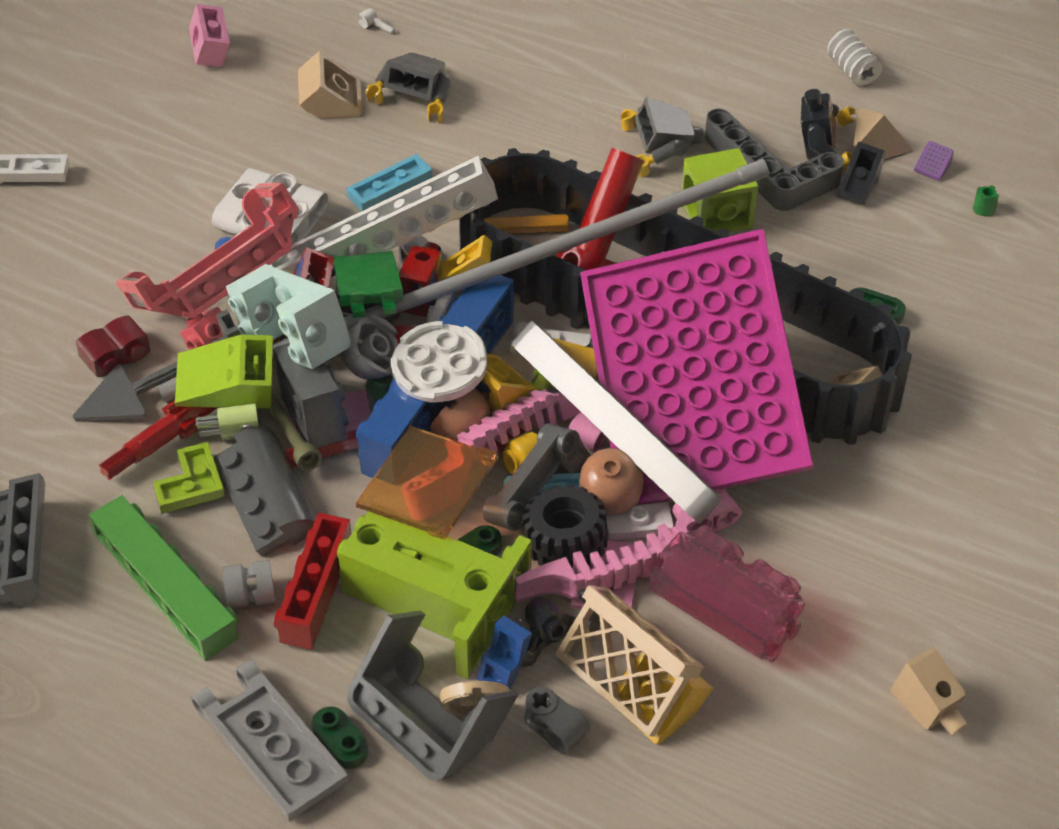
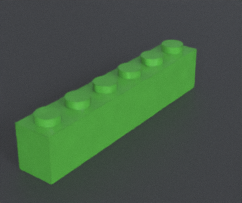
(165, 577)

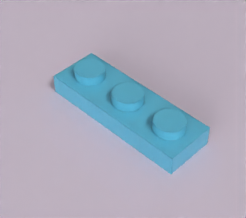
(389, 182)

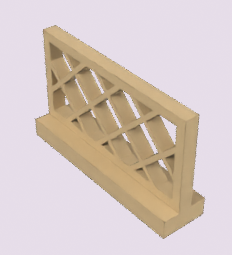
(635, 631)

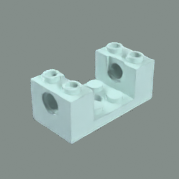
(293, 308)

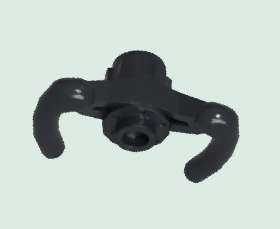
(549, 625)

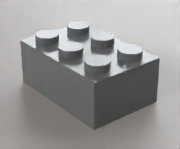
(312, 399)

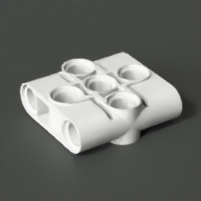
(310, 201)

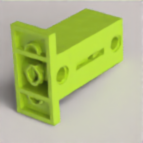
(444, 578)

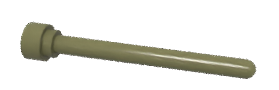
(305, 453)

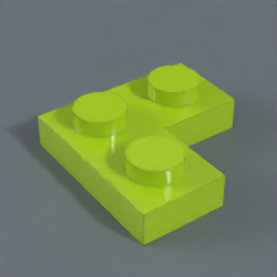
(197, 483)

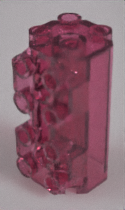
(740, 601)

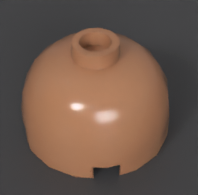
(461, 415)
(613, 479)

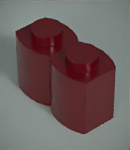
(114, 344)

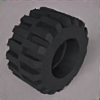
(565, 509)

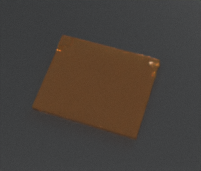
(427, 481)

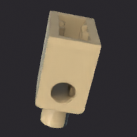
(931, 692)

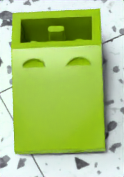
(226, 373)

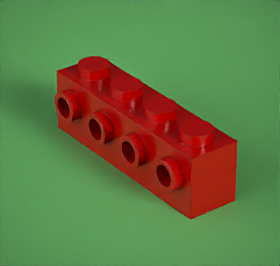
(313, 583)

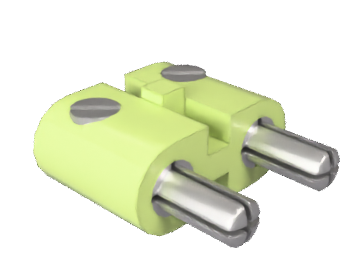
(228, 421)

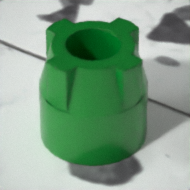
(985, 201)

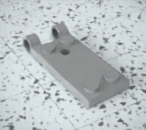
(280, 755)

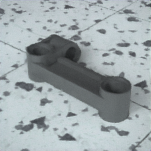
(556, 452)

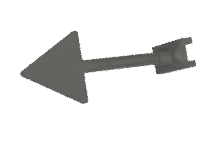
(118, 397)

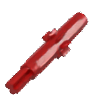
(176, 422)

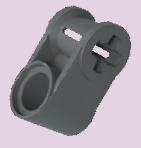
(555, 720)

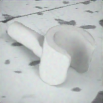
(370, 17)

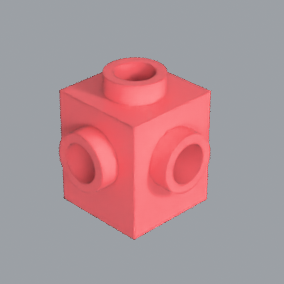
(202, 329)

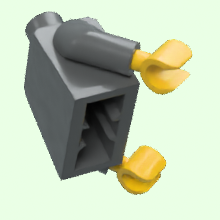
(414, 76)
(663, 131)

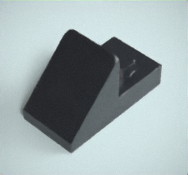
(862, 173)

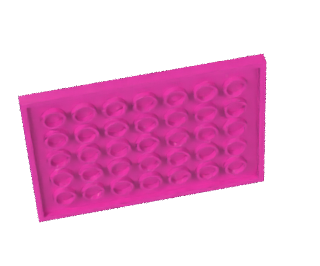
(702, 359)

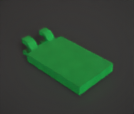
(368, 280)

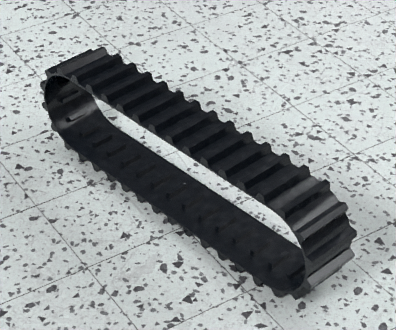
(804, 300)

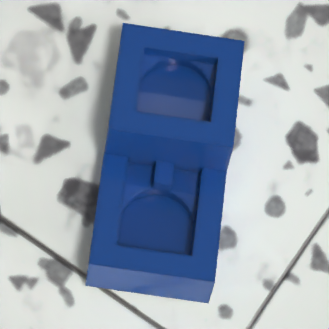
(505, 654)

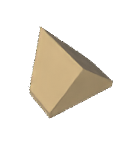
(878, 132)

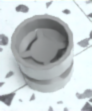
(236, 584)

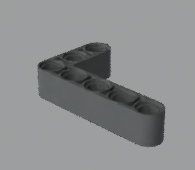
(783, 186)

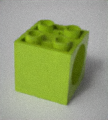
(728, 209)

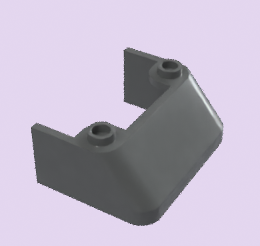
(408, 715)

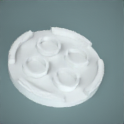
(439, 362)

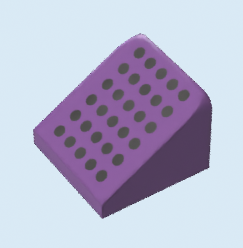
(934, 161)

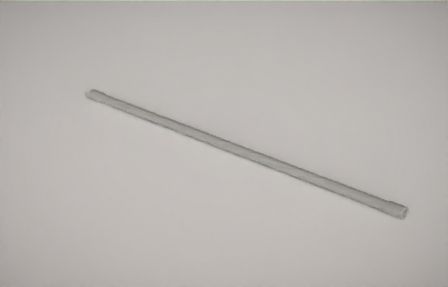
(741, 176)

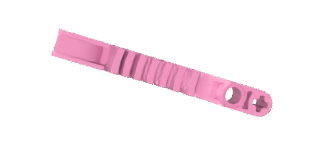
(529, 411)
(560, 579)

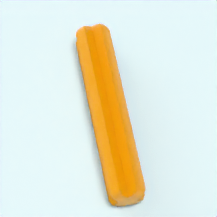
(531, 224)

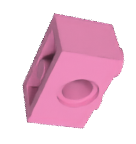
(209, 35)

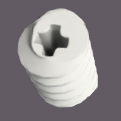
(854, 58)

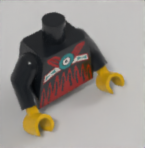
(819, 124)

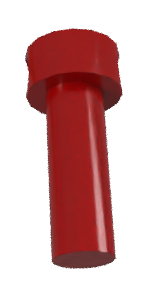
(607, 201)

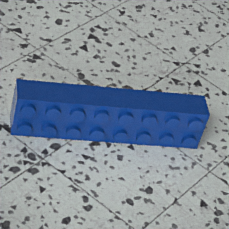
(481, 307)

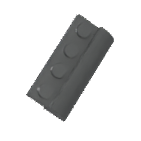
(265, 489)
(21, 539)

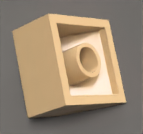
(328, 89)

